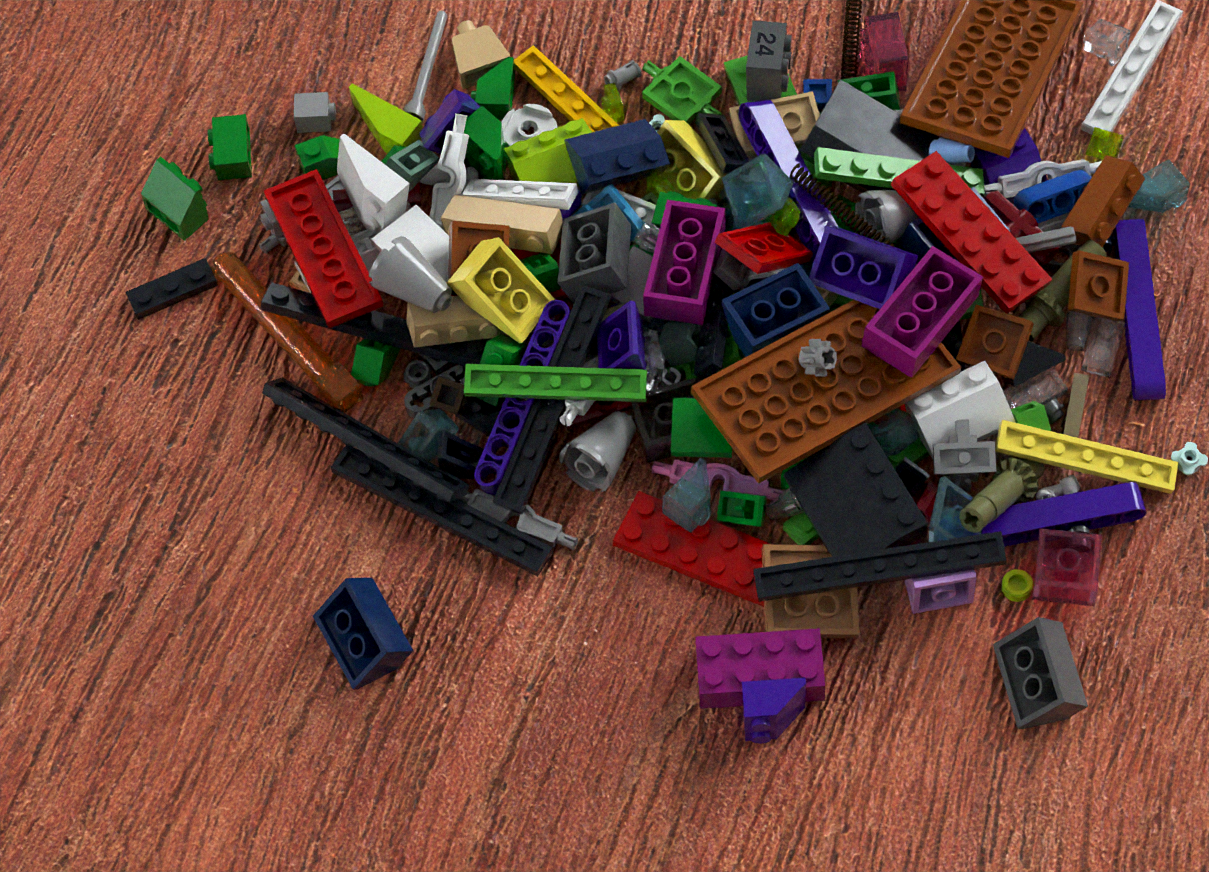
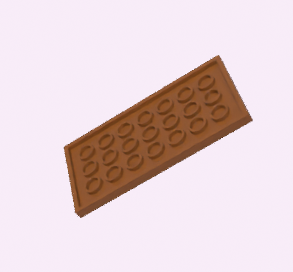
(990, 70)
(782, 415)

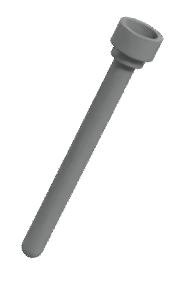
(415, 106)

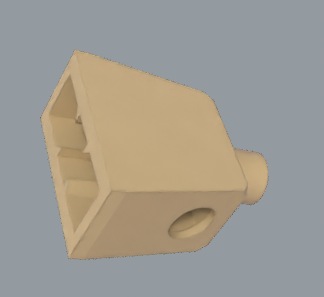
(476, 52)

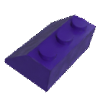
(859, 266)

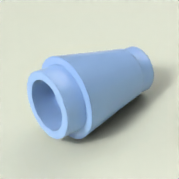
(952, 151)

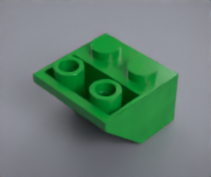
(485, 145)
(174, 199)

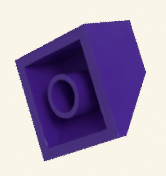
(443, 120)
(995, 165)
(622, 339)
(771, 707)

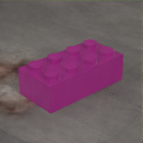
(684, 262)
(921, 311)
(758, 656)

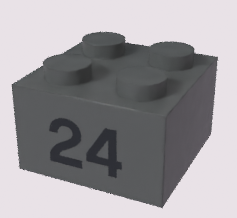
(768, 61)

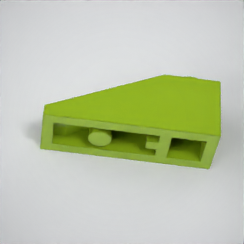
(386, 122)

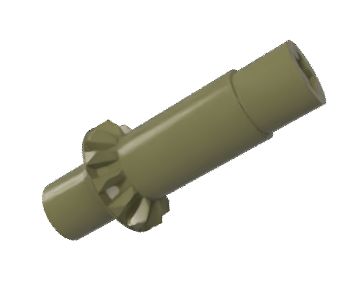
(1047, 305)
(1012, 483)

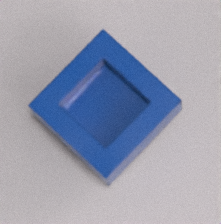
(821, 88)

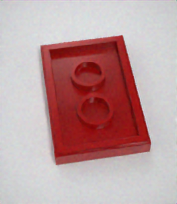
(763, 248)

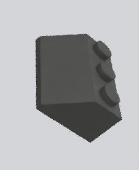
(1040, 674)

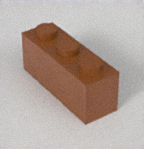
(1104, 200)

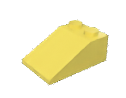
(501, 289)

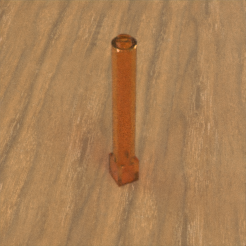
(331, 378)

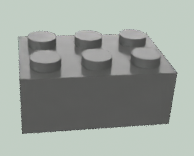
(595, 251)

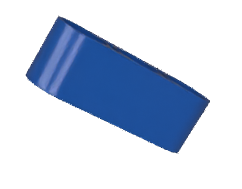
(1045, 194)

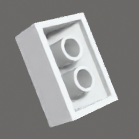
(969, 395)

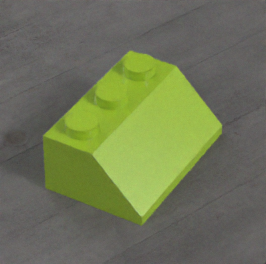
(545, 155)

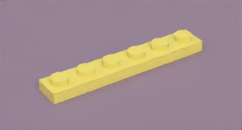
(1086, 456)

